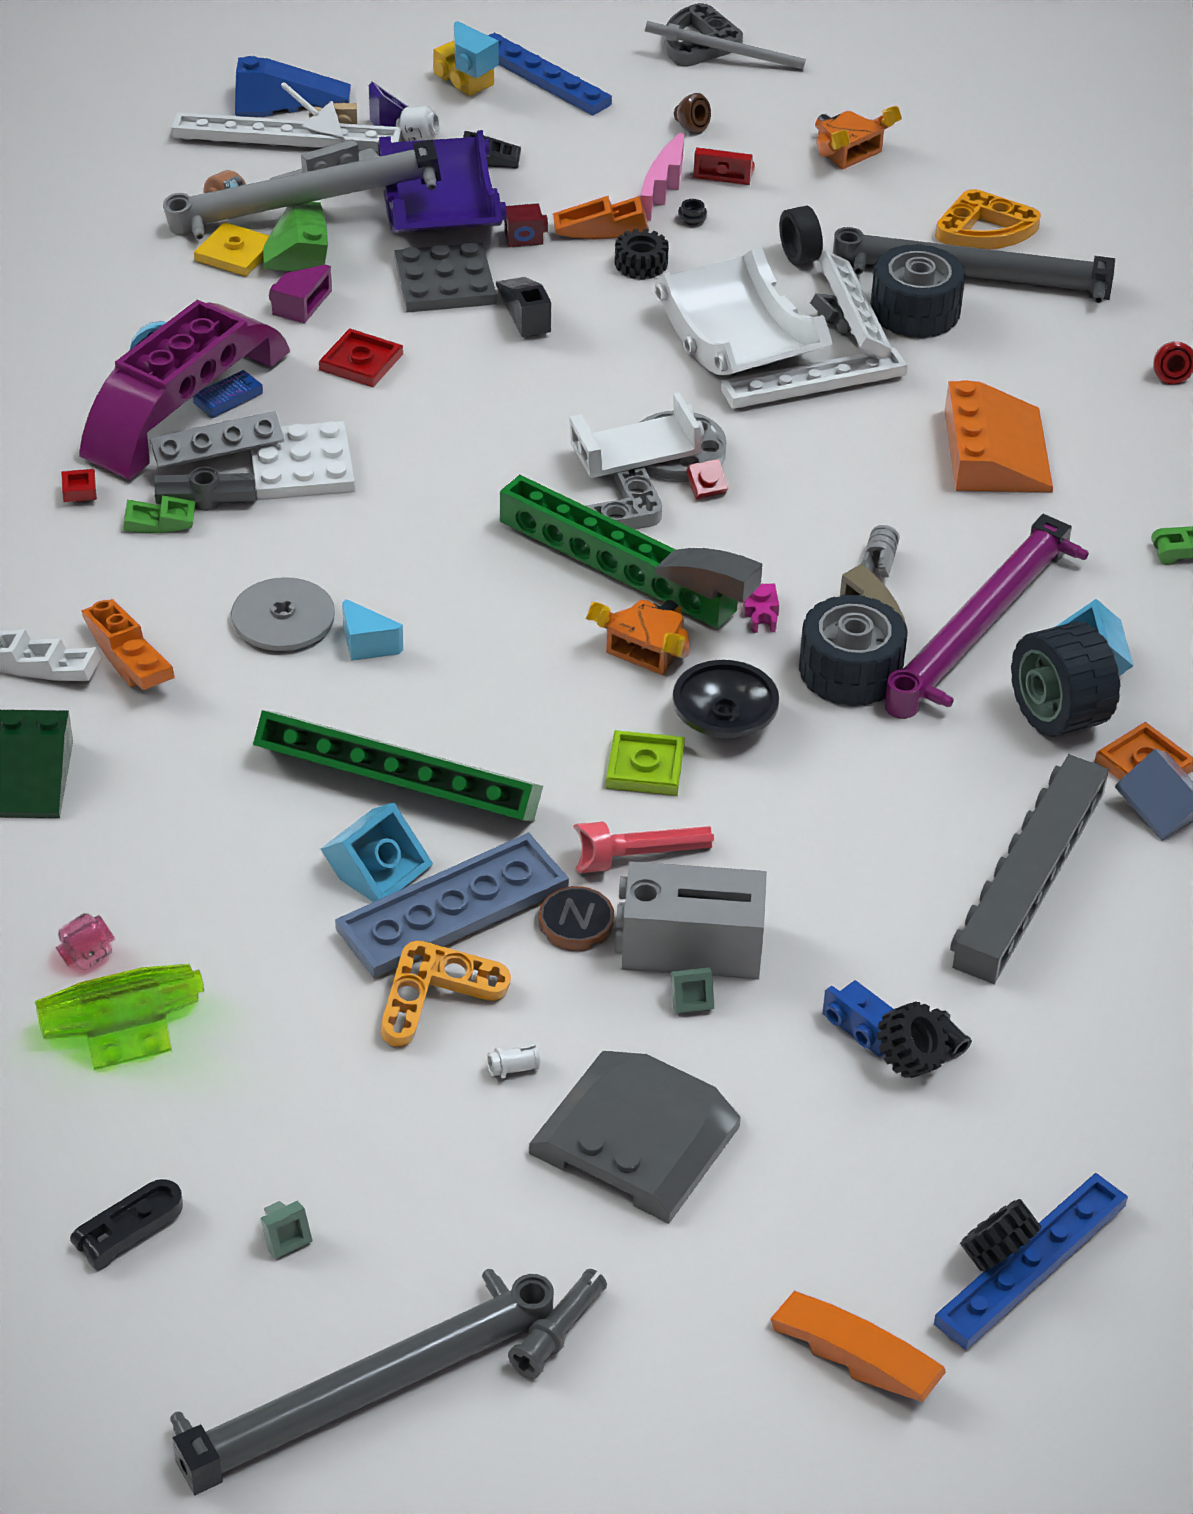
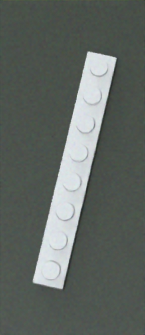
(274, 131)

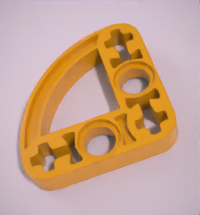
(973, 204)

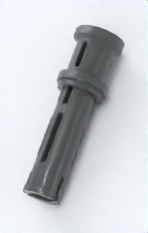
(548, 1334)

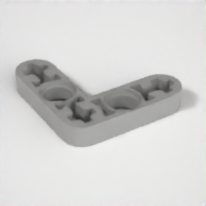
(631, 505)

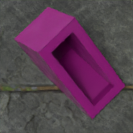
(300, 292)

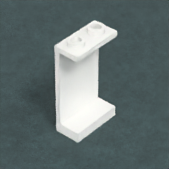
(637, 443)

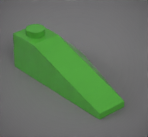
(297, 239)

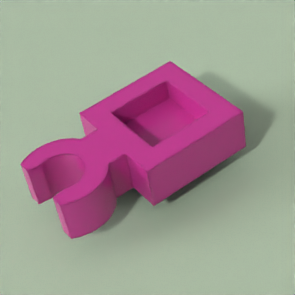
(762, 607)

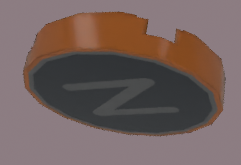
(576, 917)

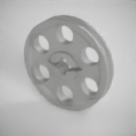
(673, 469)

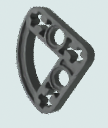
(707, 22)

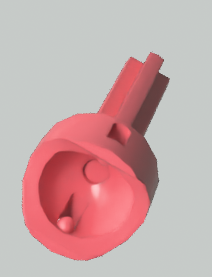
(600, 846)

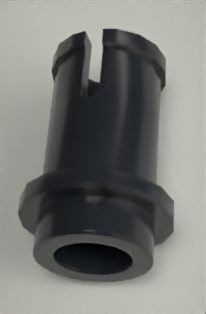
(958, 1041)

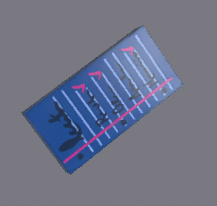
(227, 393)

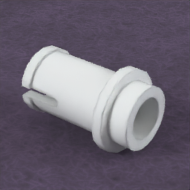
(512, 1060)

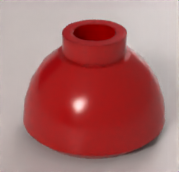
(1173, 362)

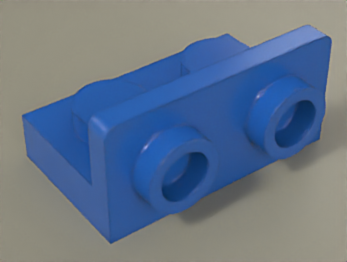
(857, 1013)

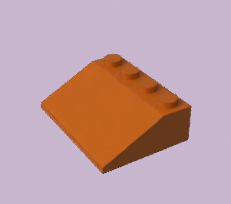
(995, 440)

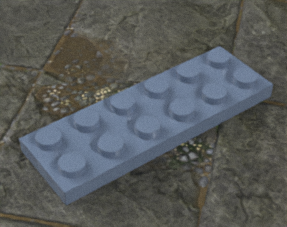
(452, 903)

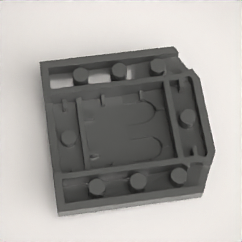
(639, 1129)

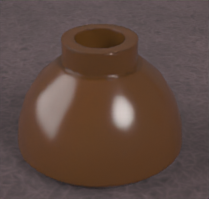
(693, 113)

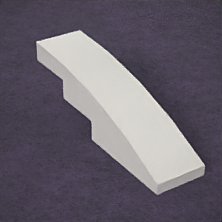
(45, 658)

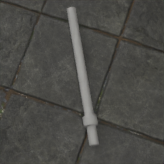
(673, 32)

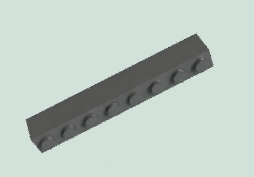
(1029, 869)

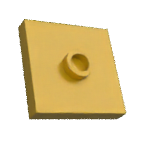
(232, 249)

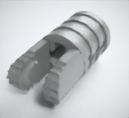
(881, 549)

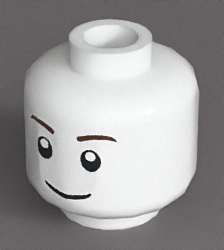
(418, 123)

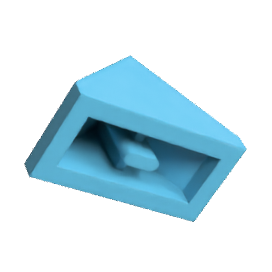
(370, 633)

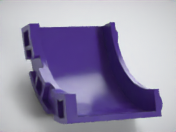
(458, 201)

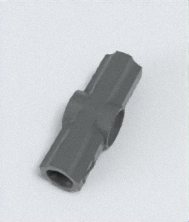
(207, 487)

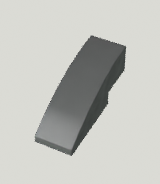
(712, 572)

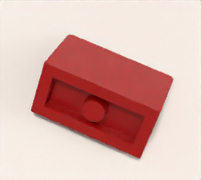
(723, 166)

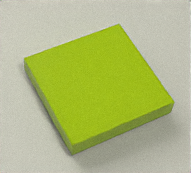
(645, 762)

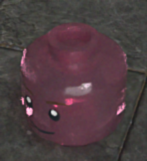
(85, 941)

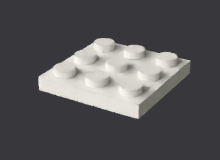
(307, 463)

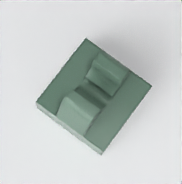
(692, 990)
(285, 1228)

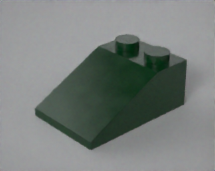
(34, 762)

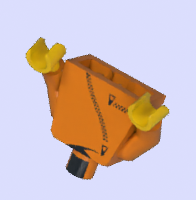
(851, 137)
(644, 633)

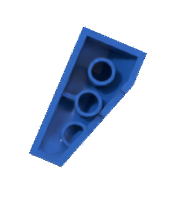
(260, 89)

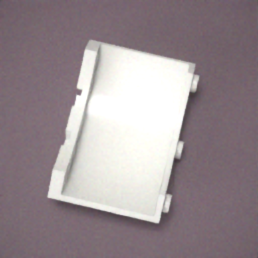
(735, 316)

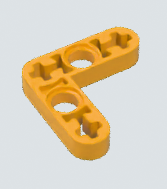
(433, 973)

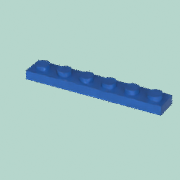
(551, 77)
(1010, 1281)

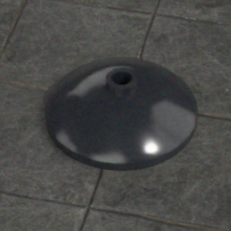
(725, 698)

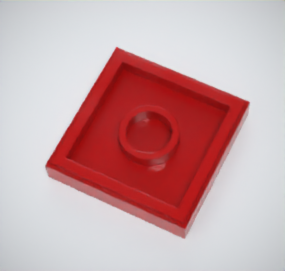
(361, 357)

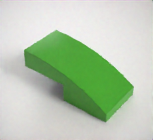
(169, 516)

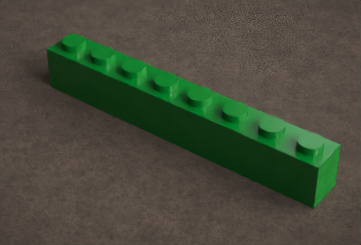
(398, 765)

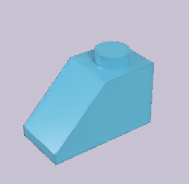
(474, 50)

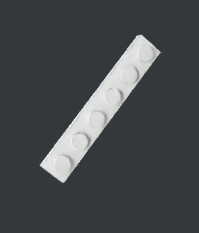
(855, 305)
(811, 378)

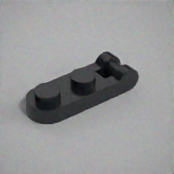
(128, 1221)

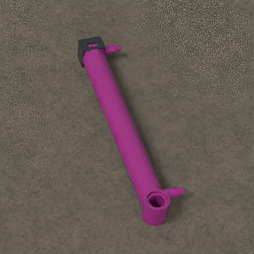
(908, 686)

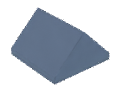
(1159, 793)

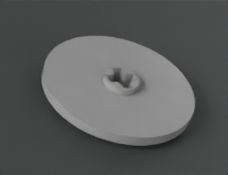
(283, 614)

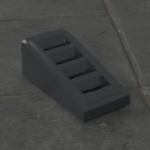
(500, 152)

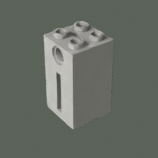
(691, 919)

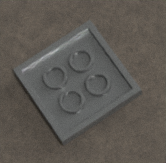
(445, 277)

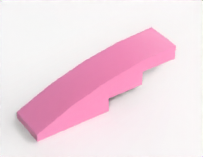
(663, 175)

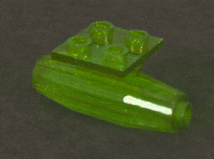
(120, 1011)

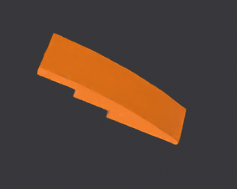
(865, 1348)

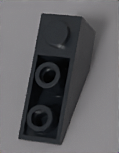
(527, 305)

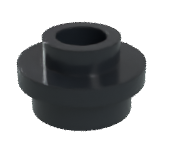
(692, 211)

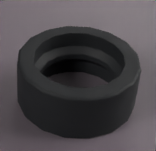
(801, 235)

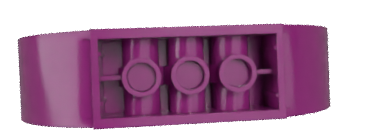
(164, 375)

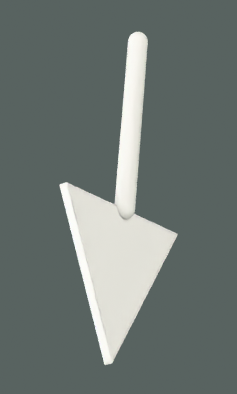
(323, 121)

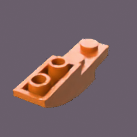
(125, 647)

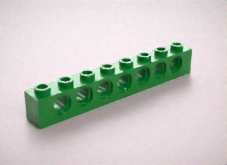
(603, 545)

